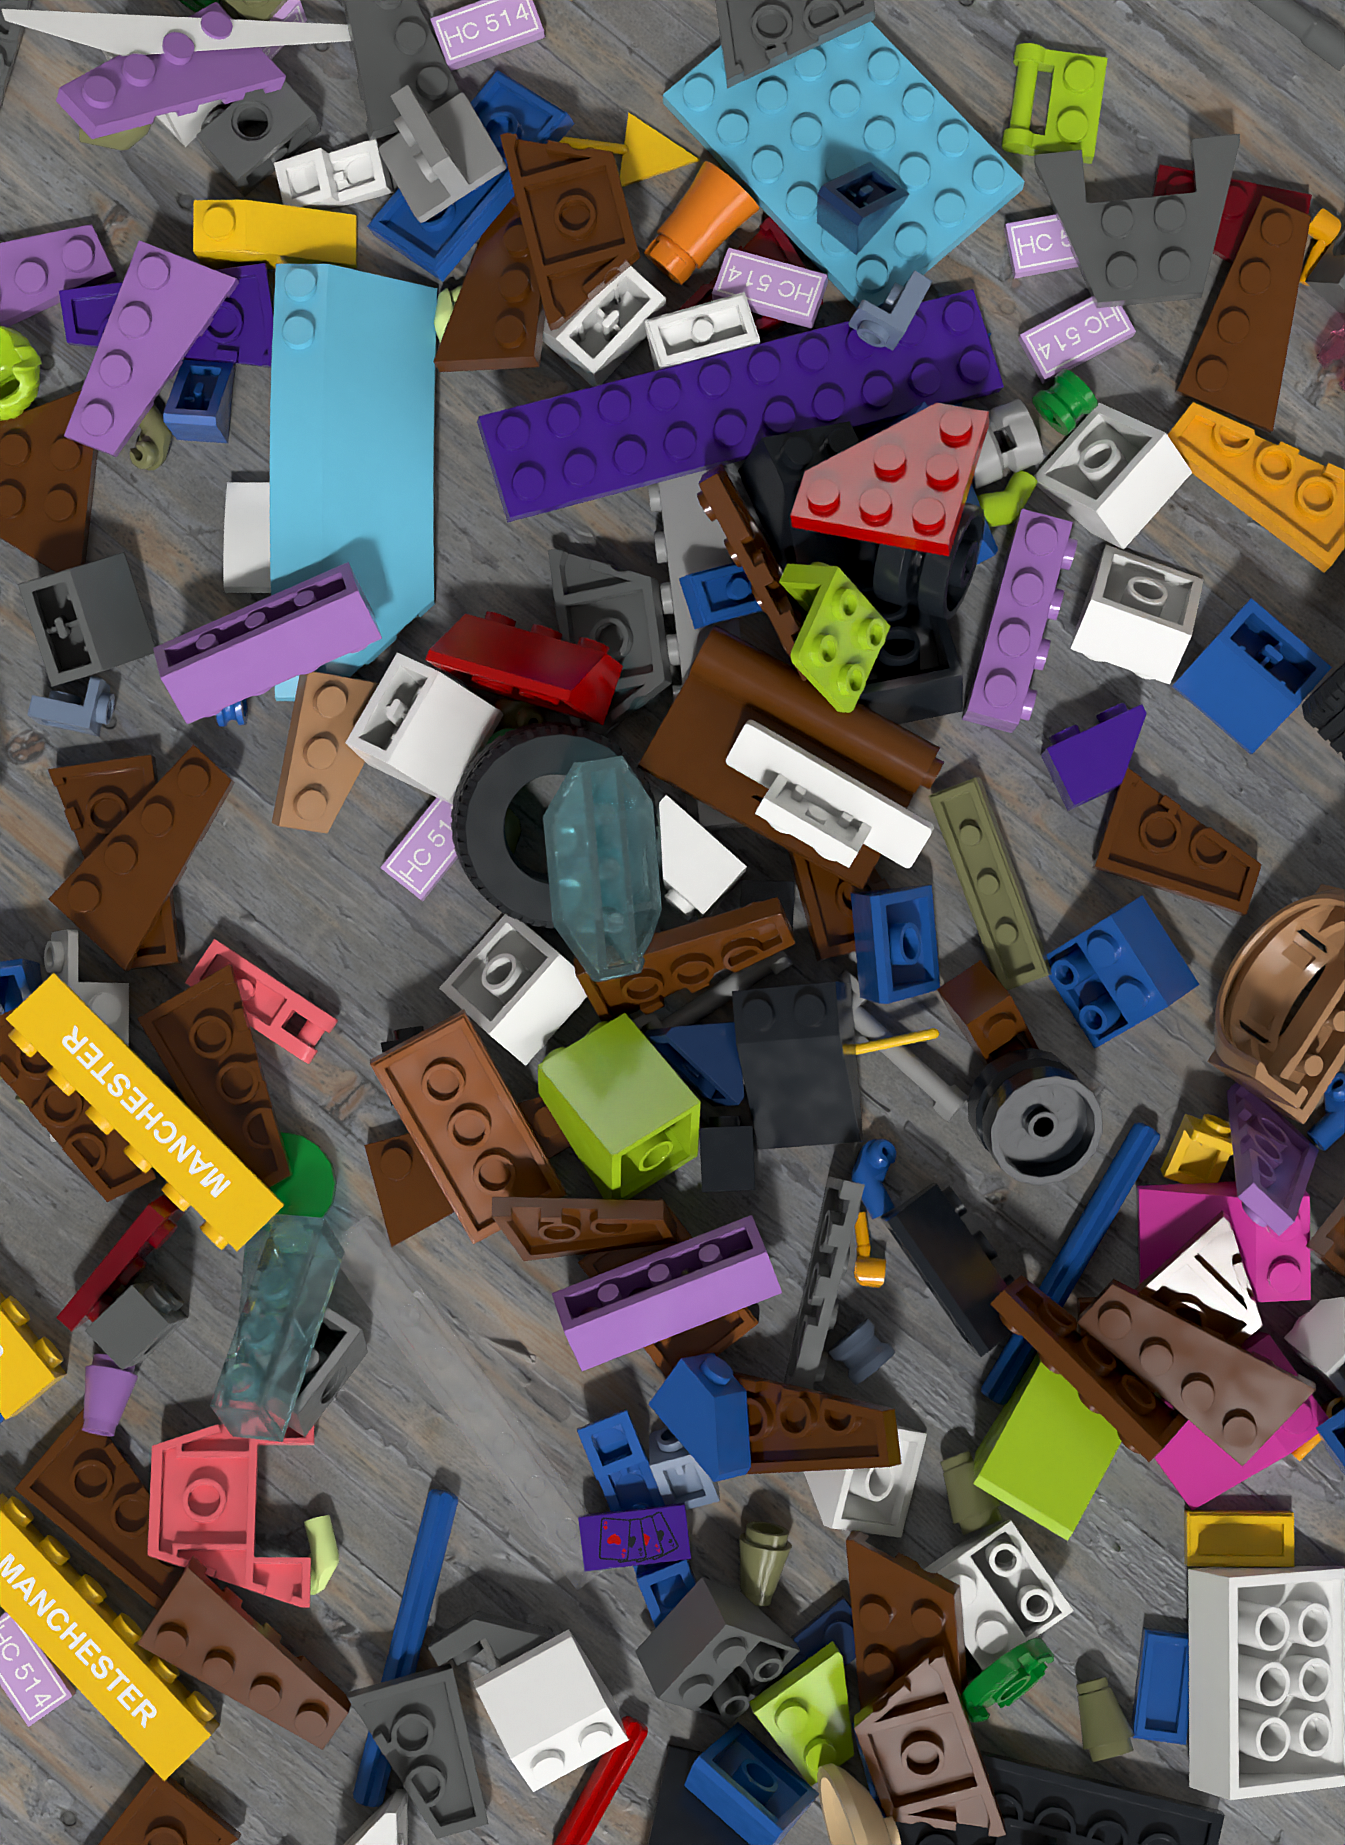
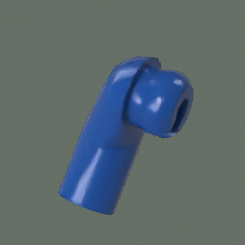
(1332, 1124)

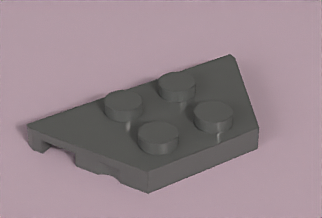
(620, 612)

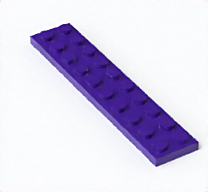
(724, 404)

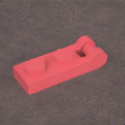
(268, 1002)

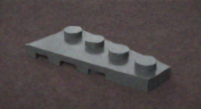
(826, 1267)

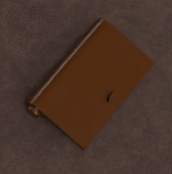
(743, 683)

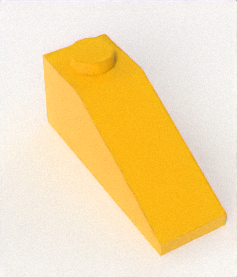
(270, 233)

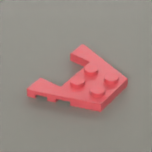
(207, 1510)

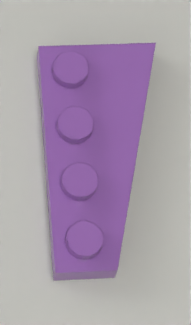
(138, 87)
(43, 265)
(148, 334)
(1269, 1160)

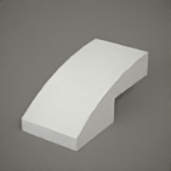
(334, 178)
(247, 538)

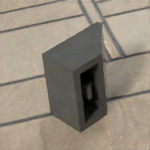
(87, 618)
(714, 1652)

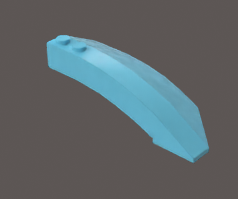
(353, 442)

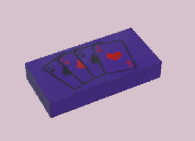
(634, 1537)

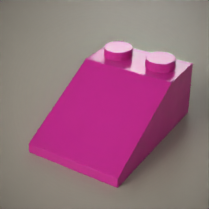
(1175, 1212)
(1205, 1470)

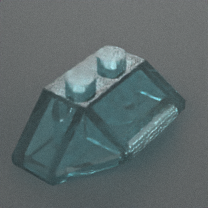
(603, 867)

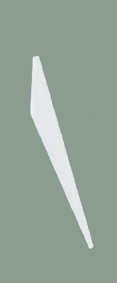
(144, 33)

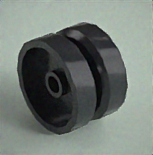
(933, 578)
(1035, 1116)

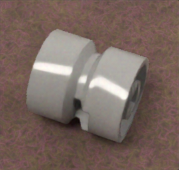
(1019, 439)

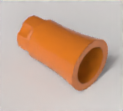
(700, 223)

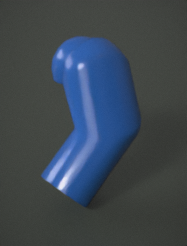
(871, 1170)

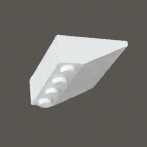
(1266, 1680)

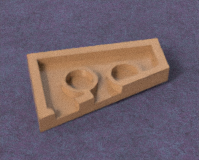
(317, 761)

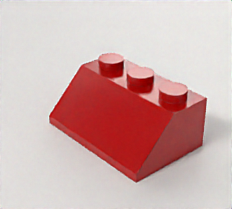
(529, 665)

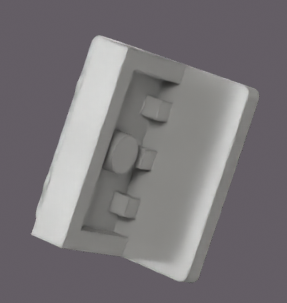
(438, 153)

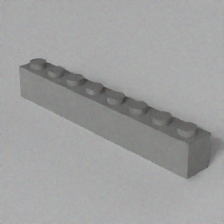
(688, 546)

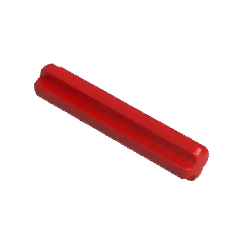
(602, 1786)

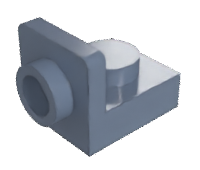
(889, 323)
(65, 712)
(677, 1472)

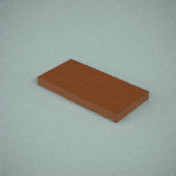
(465, 1122)

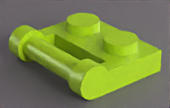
(1072, 102)

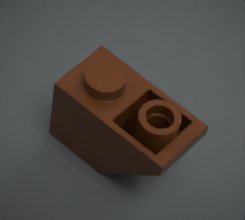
(985, 1013)

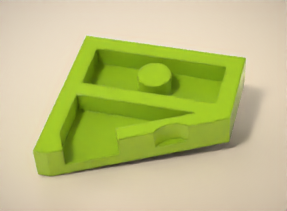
(810, 1713)

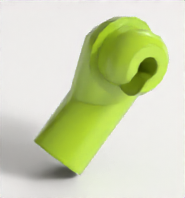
(1005, 506)

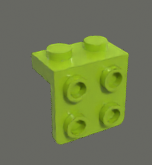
(838, 634)

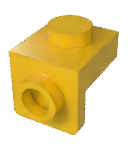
(1199, 1150)

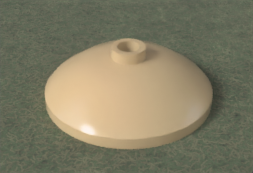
(851, 1811)

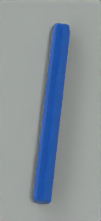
(1076, 1253)
(409, 1628)

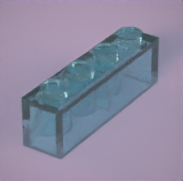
(281, 1309)

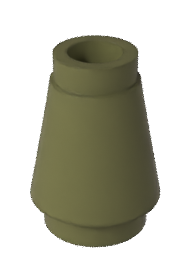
(968, 1503)
(762, 1560)
(1102, 1721)

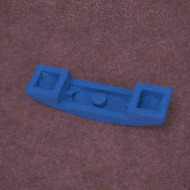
(629, 1484)

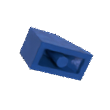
(707, 1414)

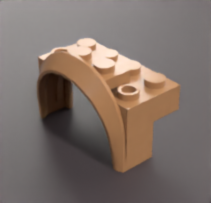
(1259, 992)

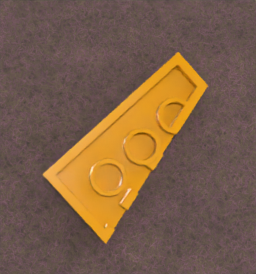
(1268, 482)

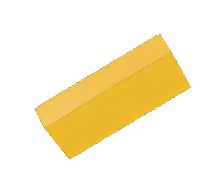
(1238, 1538)

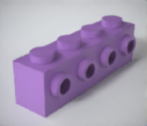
(1017, 621)
(267, 643)
(666, 1293)

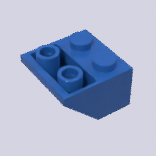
(1251, 676)
(1119, 972)

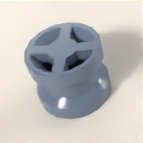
(861, 1351)

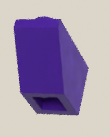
(1093, 760)

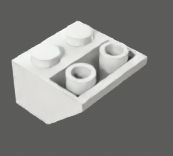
(607, 327)
(423, 728)
(1002, 1592)

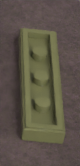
(990, 884)

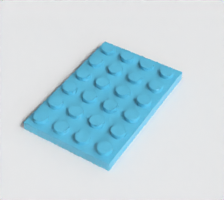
(830, 115)

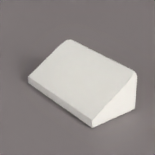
(701, 331)

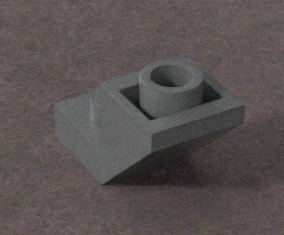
(505, 1636)

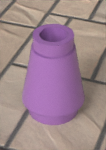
(106, 1394)

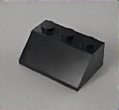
(952, 1263)

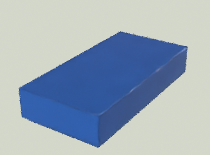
(1162, 1687)

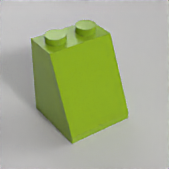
(620, 1108)
(1045, 1451)

